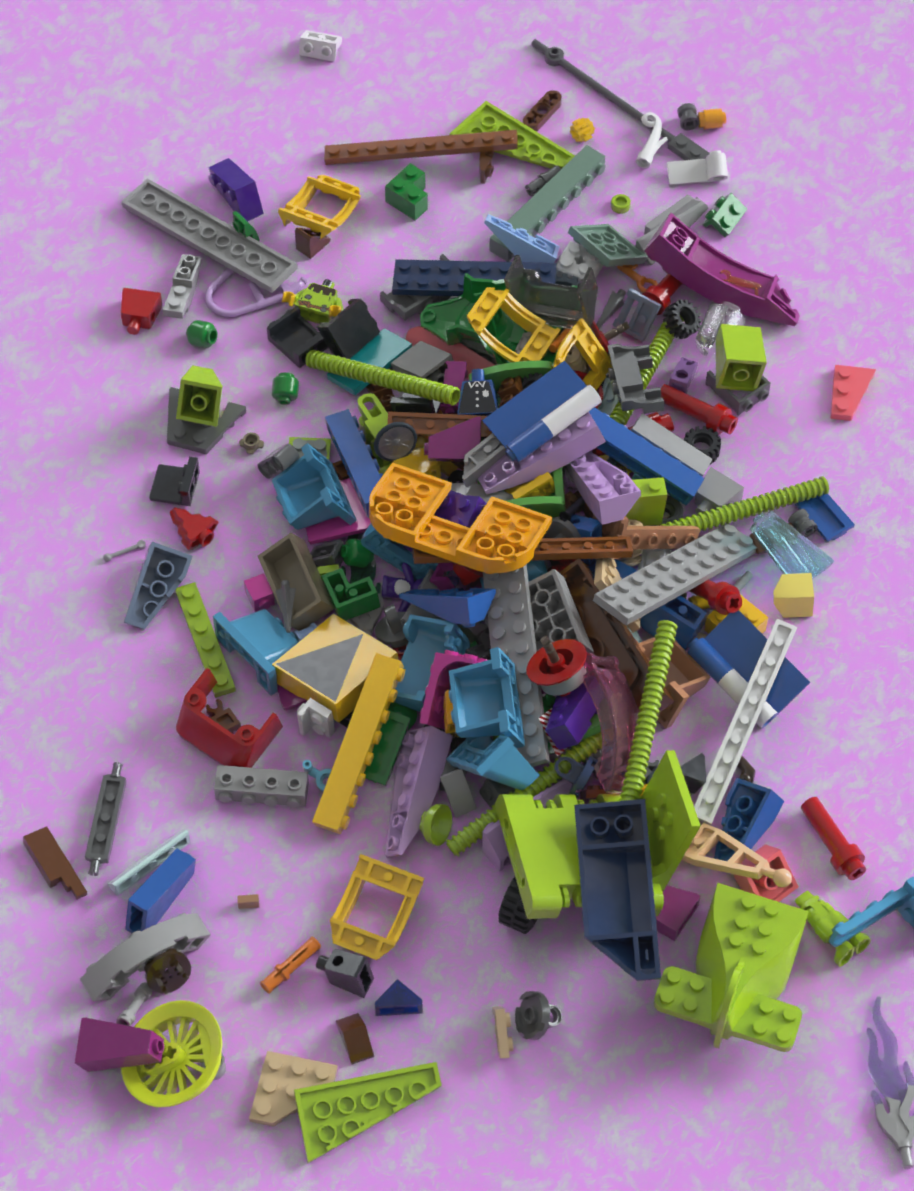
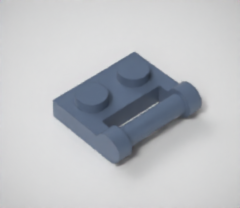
(643, 316)

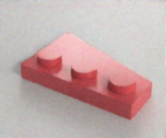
(848, 389)

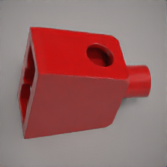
(139, 309)

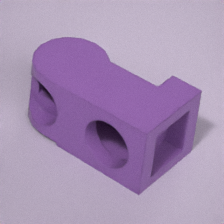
(683, 374)

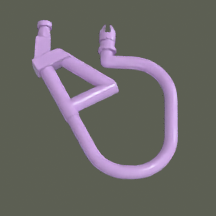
(261, 302)

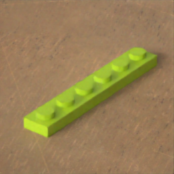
(205, 638)

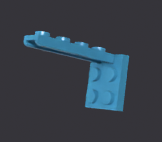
(900, 899)

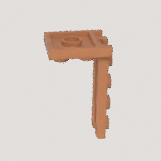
(651, 536)

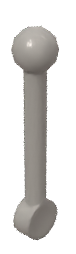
(140, 545)

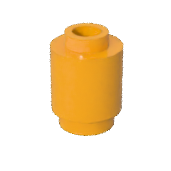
(711, 118)

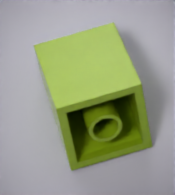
(739, 357)
(199, 396)
(651, 504)

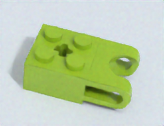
(372, 422)

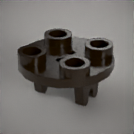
(167, 971)

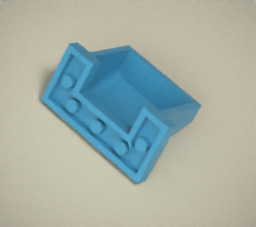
(312, 491)
(258, 640)
(487, 699)
(494, 760)

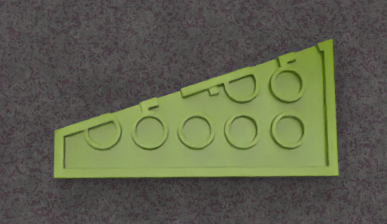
(531, 144)
(348, 1107)

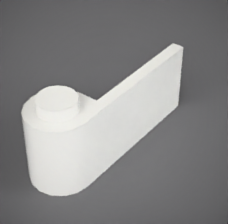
(699, 170)

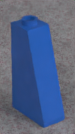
(159, 891)

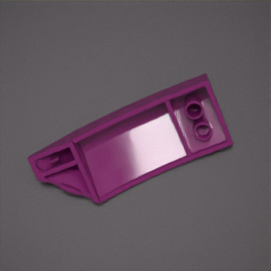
(699, 265)

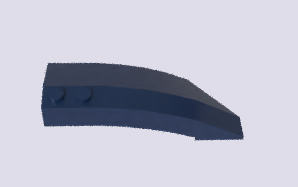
(618, 885)

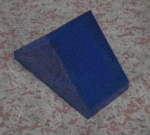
(398, 1001)

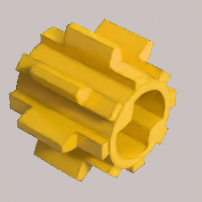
(582, 129)

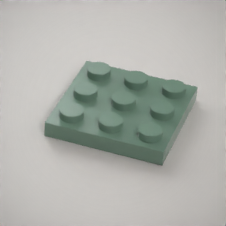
(607, 245)

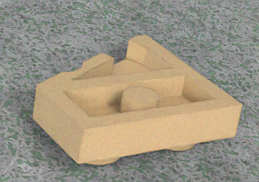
(502, 1021)

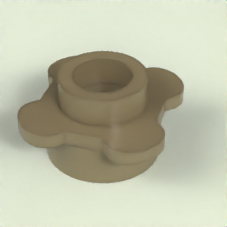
(251, 438)

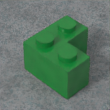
(407, 193)
(352, 598)

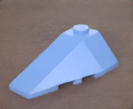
(521, 243)

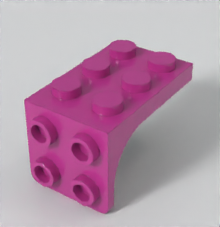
(439, 682)

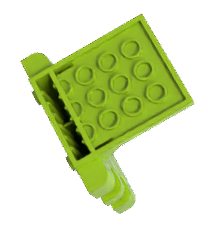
(546, 847)

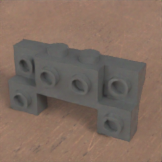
(410, 304)
(627, 383)

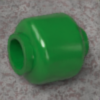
(201, 334)
(285, 388)
(355, 554)

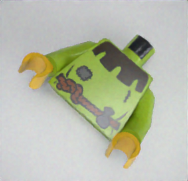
(316, 302)

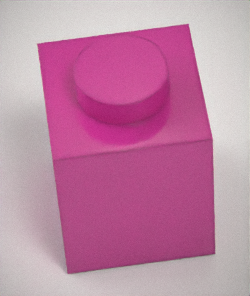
(259, 592)

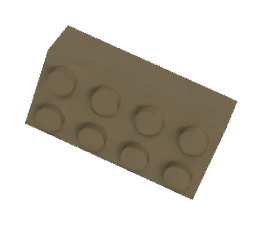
(292, 561)

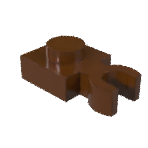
(223, 717)

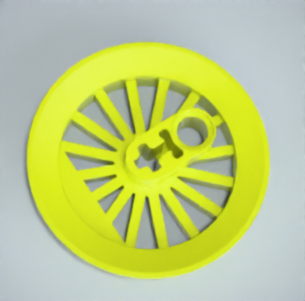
(177, 1055)

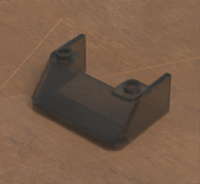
(554, 303)

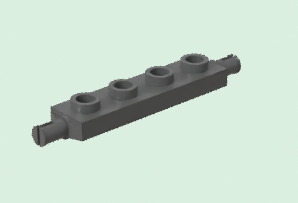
(105, 819)

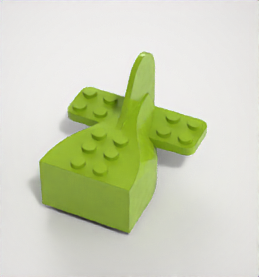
(740, 971)

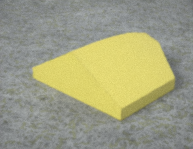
(794, 595)

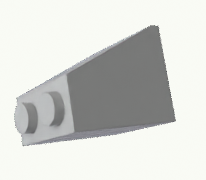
(423, 362)

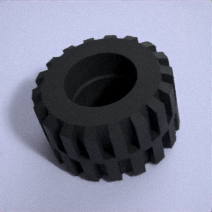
(512, 910)

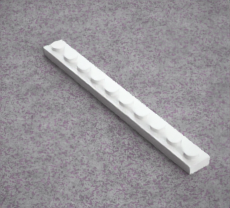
(744, 721)

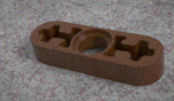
(543, 103)

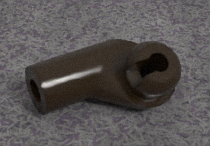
(747, 770)

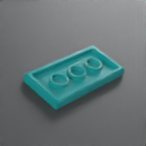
(378, 352)

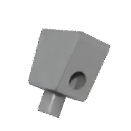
(717, 491)

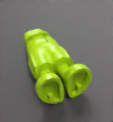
(823, 919)

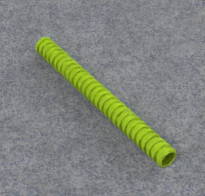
(658, 349)
(383, 377)
(755, 505)
(649, 710)
(545, 779)

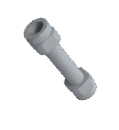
(141, 994)

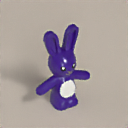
(394, 586)

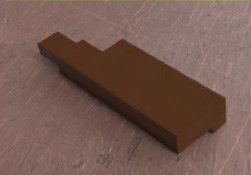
(52, 861)

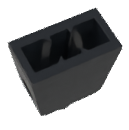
(347, 971)

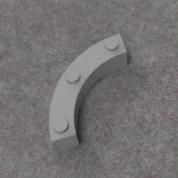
(112, 971)

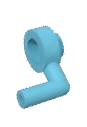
(315, 773)

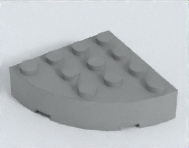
(554, 611)

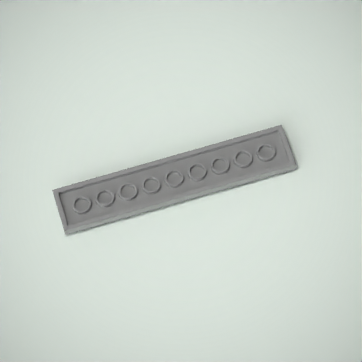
(209, 235)
(675, 574)
(513, 632)

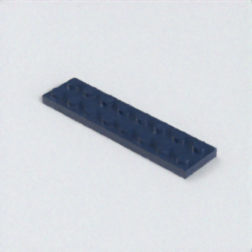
(447, 277)

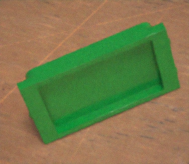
(388, 748)

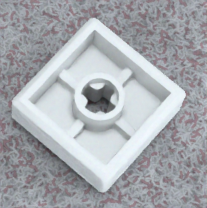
(576, 261)

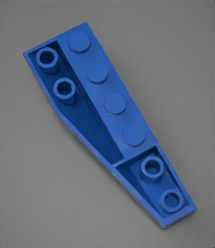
(682, 612)

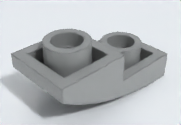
(458, 792)

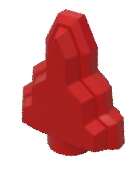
(193, 528)

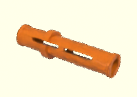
(283, 971)

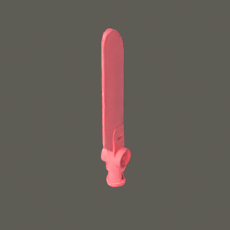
(458, 351)

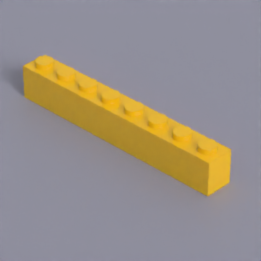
(358, 744)

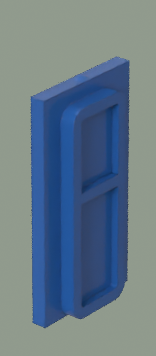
(828, 516)

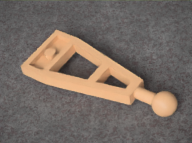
(709, 836)

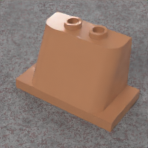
(683, 680)

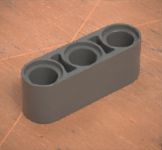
(278, 461)

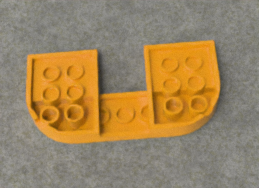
(497, 542)

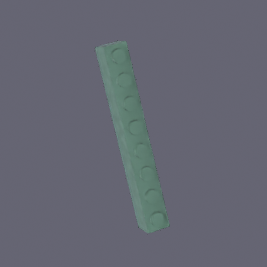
(553, 197)

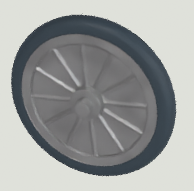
(395, 441)

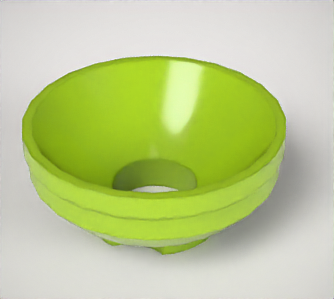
(436, 824)

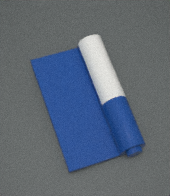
(541, 411)
(730, 659)

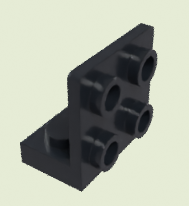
(414, 404)
(175, 483)

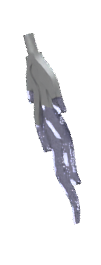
(897, 1093)

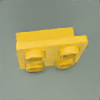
(541, 486)

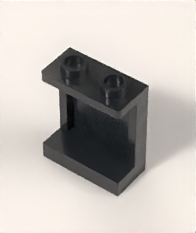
(349, 329)
(295, 336)

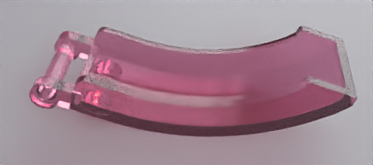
(616, 715)

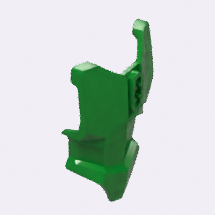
(450, 321)

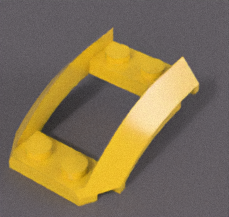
(295, 208)
(485, 309)
(591, 351)
(385, 877)

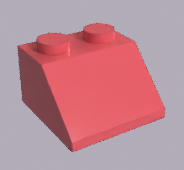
(765, 886)

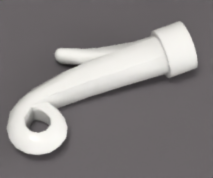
(653, 143)

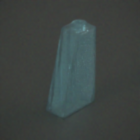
(788, 547)

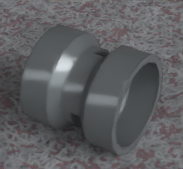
(688, 116)
(802, 523)

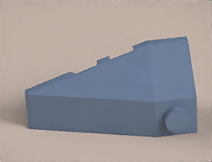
(158, 579)

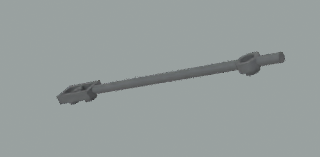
(679, 145)

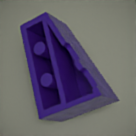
(236, 188)
(570, 717)

